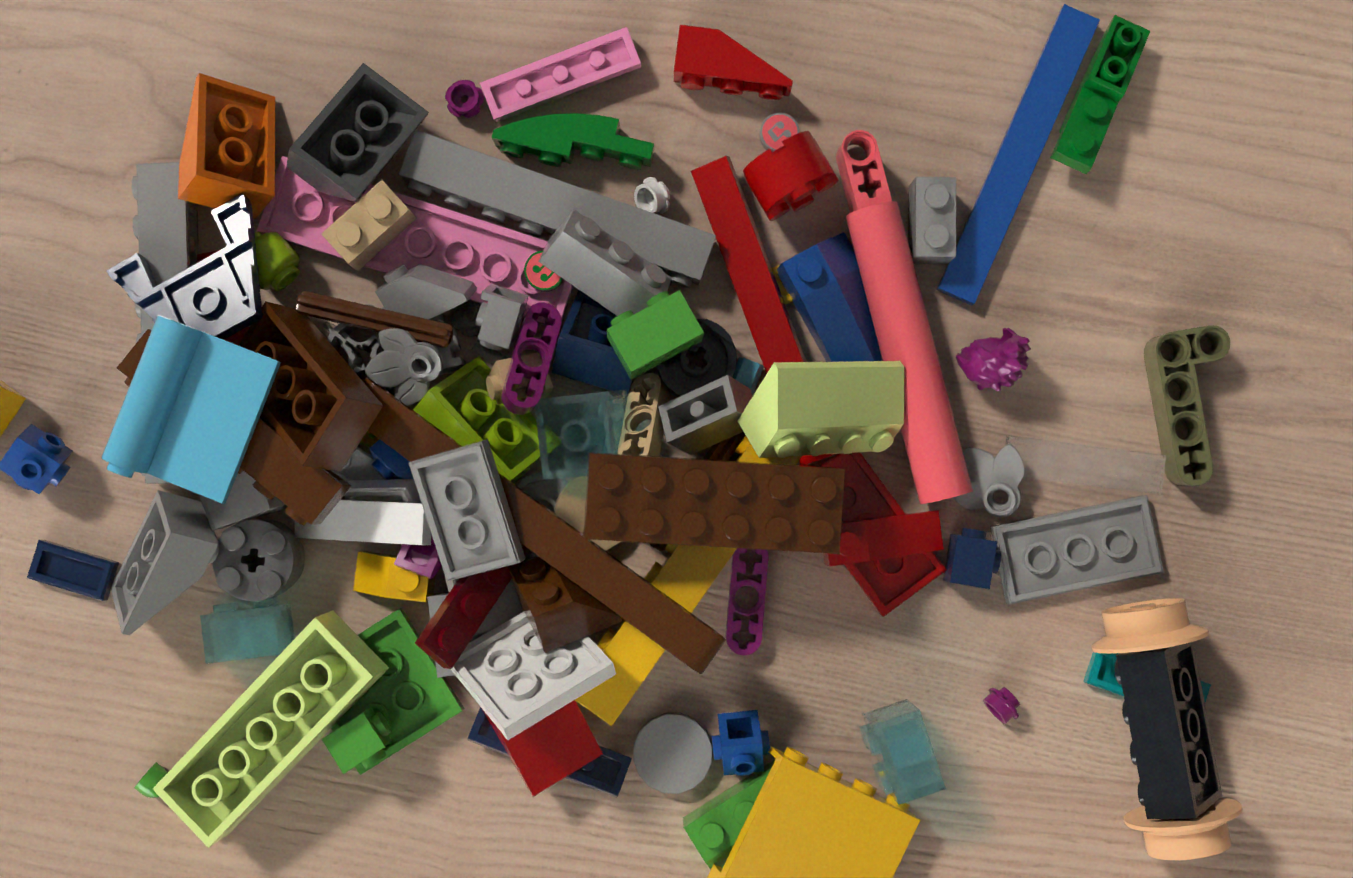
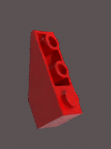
(719, 61)

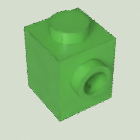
(359, 740)

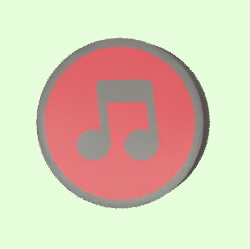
(776, 129)

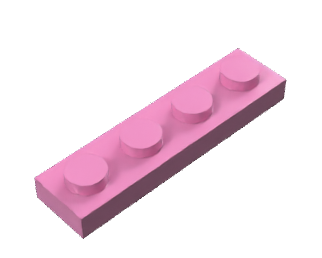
(560, 74)

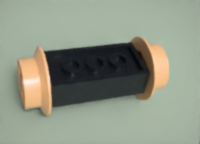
(1168, 729)

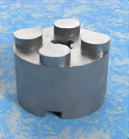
(246, 579)

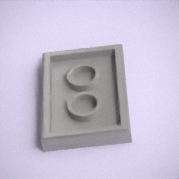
(467, 510)

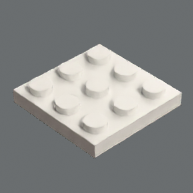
(521, 682)

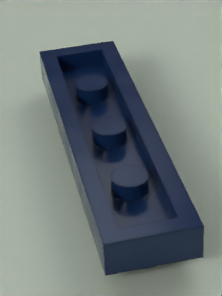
(601, 774)

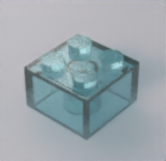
(574, 427)
(903, 752)

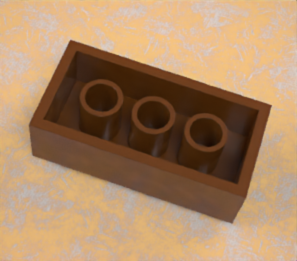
(316, 396)

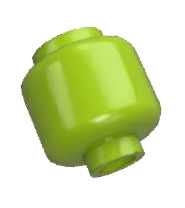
(275, 261)

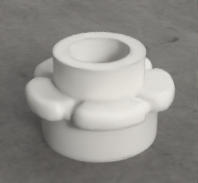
(652, 196)

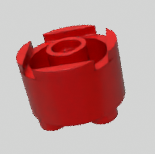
(789, 175)

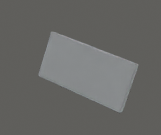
(1077, 549)

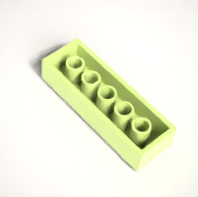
(270, 728)

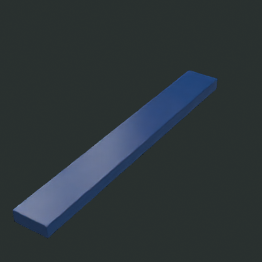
(1018, 154)

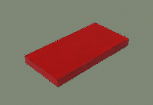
(885, 580)

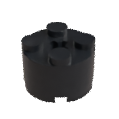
(718, 357)

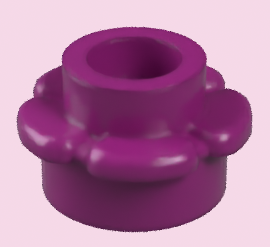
(457, 91)
(1002, 704)

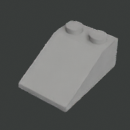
(163, 559)

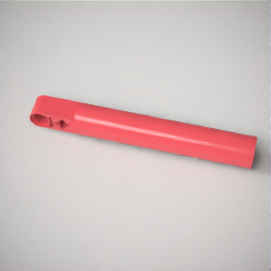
(902, 323)

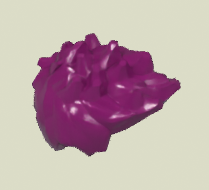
(995, 360)

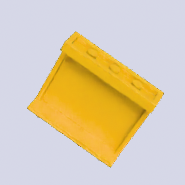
(818, 826)

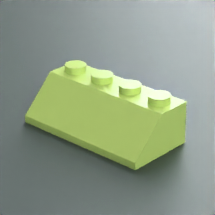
(825, 408)

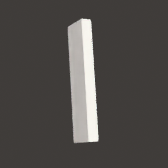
(371, 523)

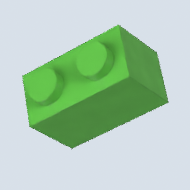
(654, 333)

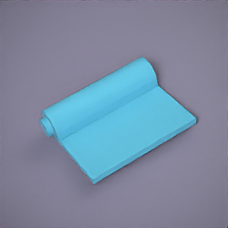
(190, 410)

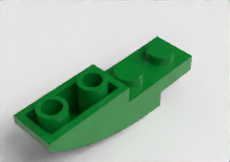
(1099, 94)
(558, 135)

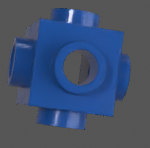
(36, 459)
(740, 743)

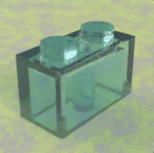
(246, 632)

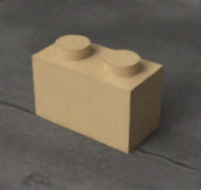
(369, 225)

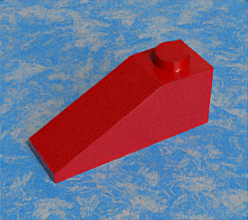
(887, 538)

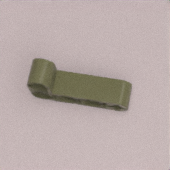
(1188, 406)

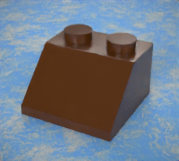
(558, 606)

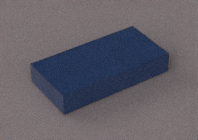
(73, 570)

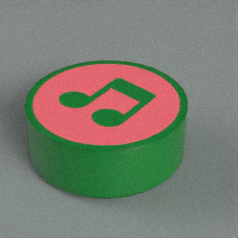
(540, 276)

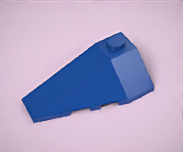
(832, 300)

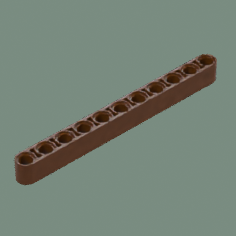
(564, 546)

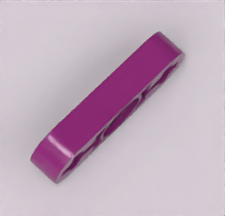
(518, 369)
(734, 626)

